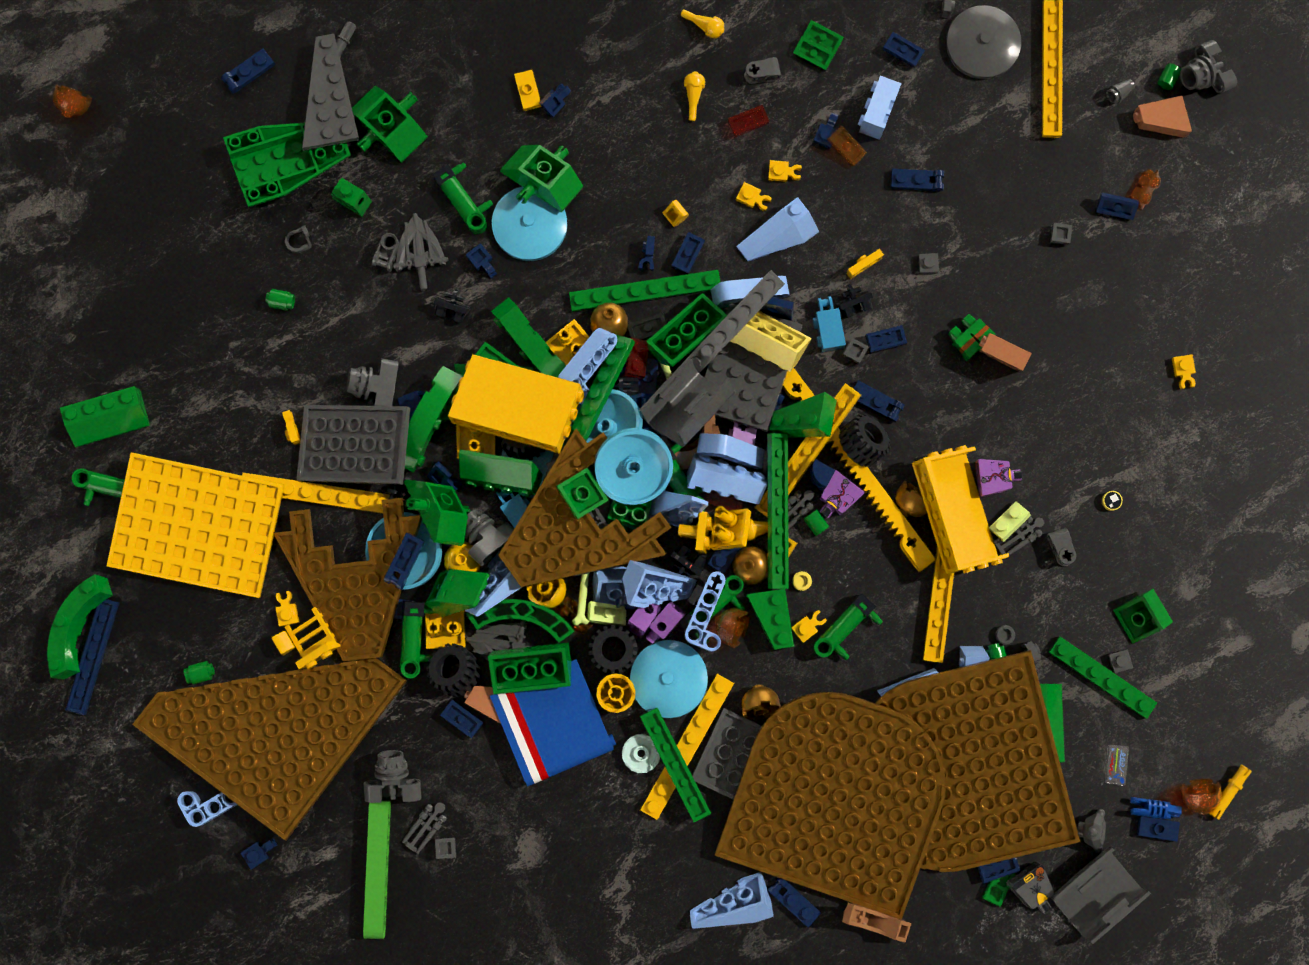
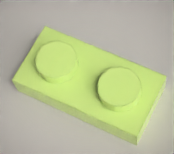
(1009, 521)
(606, 614)

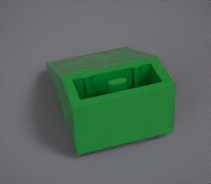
(456, 591)

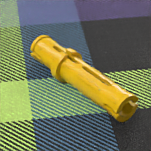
(1234, 785)

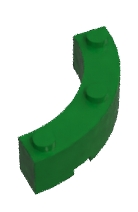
(528, 341)
(428, 416)
(528, 611)
(68, 625)

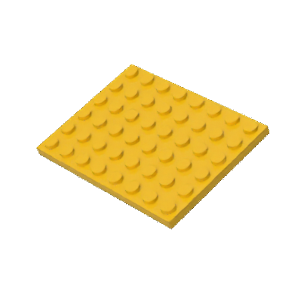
(195, 525)

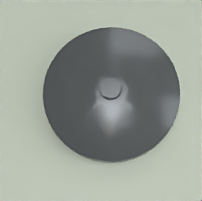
(983, 42)

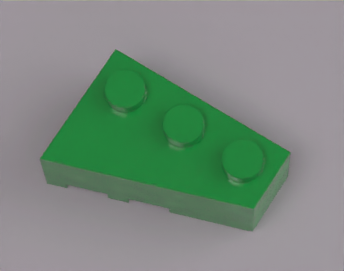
(806, 418)
(773, 616)

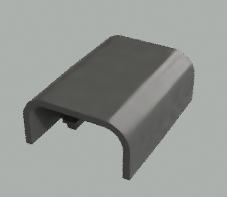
(684, 404)
(1099, 896)

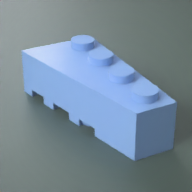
(725, 479)

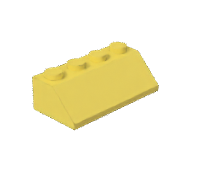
(772, 341)

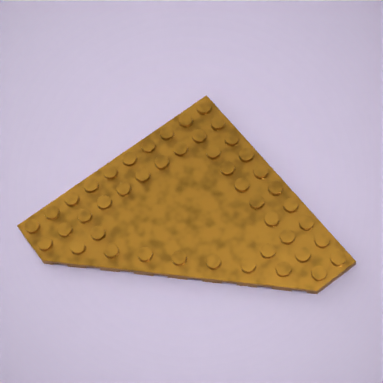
(273, 736)

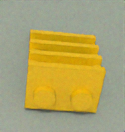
(319, 650)

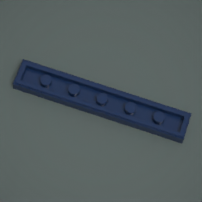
(92, 657)

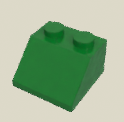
(1143, 616)

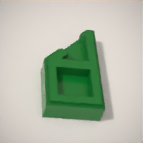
(997, 890)

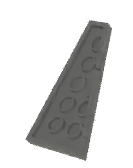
(329, 107)

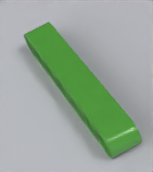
(377, 870)

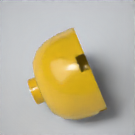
(459, 559)
(547, 593)
(615, 693)

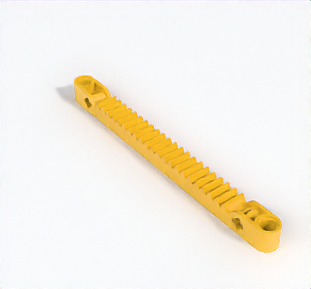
(919, 554)

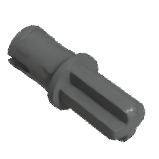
(344, 37)

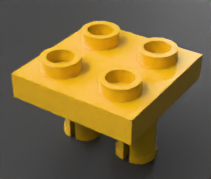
(567, 341)
(475, 441)
(730, 528)
(699, 532)
(445, 630)

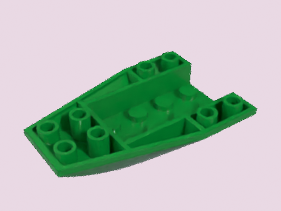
(272, 160)

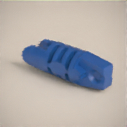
(1155, 808)

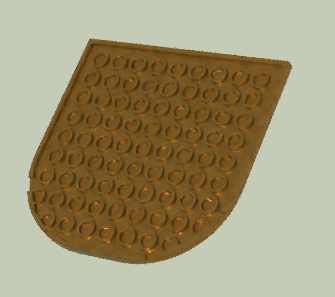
(997, 761)
(838, 800)

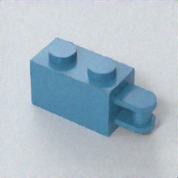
(829, 327)
(514, 507)

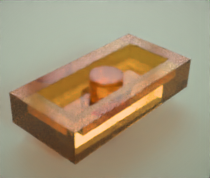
(847, 145)

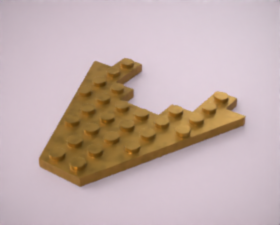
(556, 545)
(351, 594)

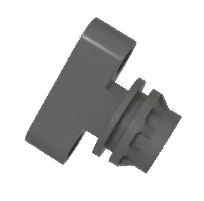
(1205, 71)
(381, 385)
(484, 536)
(390, 770)

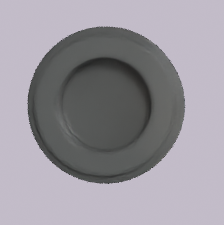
(1005, 635)

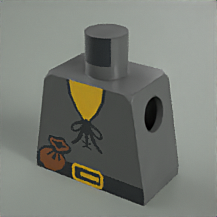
(1032, 887)

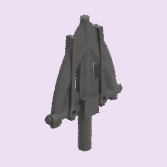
(417, 231)
(484, 641)

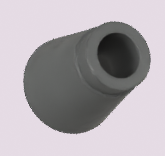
(1119, 91)

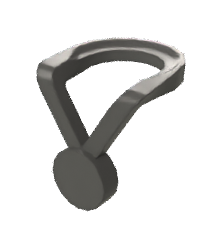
(303, 248)

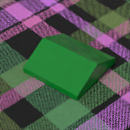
(582, 493)

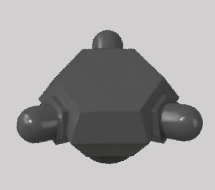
(1093, 830)

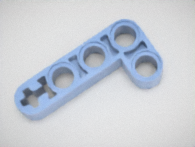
(736, 290)
(589, 358)
(731, 449)
(708, 610)
(203, 808)

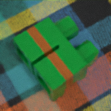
(969, 341)

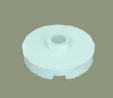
(637, 763)

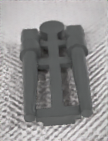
(808, 495)
(1038, 522)
(439, 808)

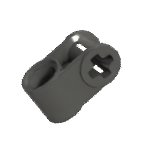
(765, 70)
(386, 256)
(1062, 544)

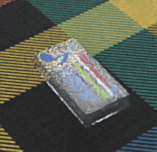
(1116, 764)

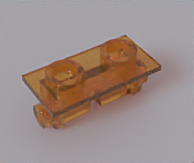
(1149, 181)
(568, 610)

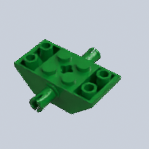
(399, 135)
(543, 175)
(439, 511)

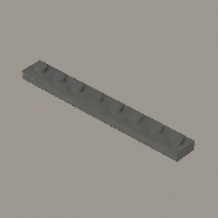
(736, 320)

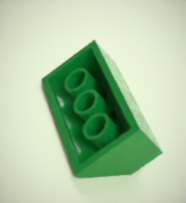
(685, 331)
(105, 416)
(499, 473)
(530, 668)
(1053, 702)

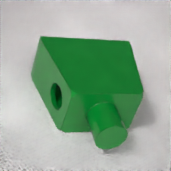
(350, 195)

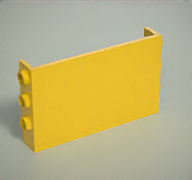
(516, 403)
(956, 511)

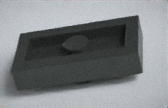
(647, 327)

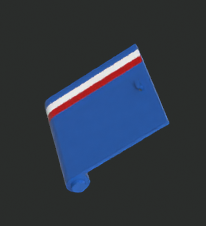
(552, 727)

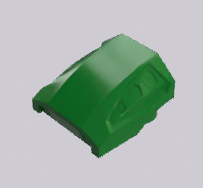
(629, 515)

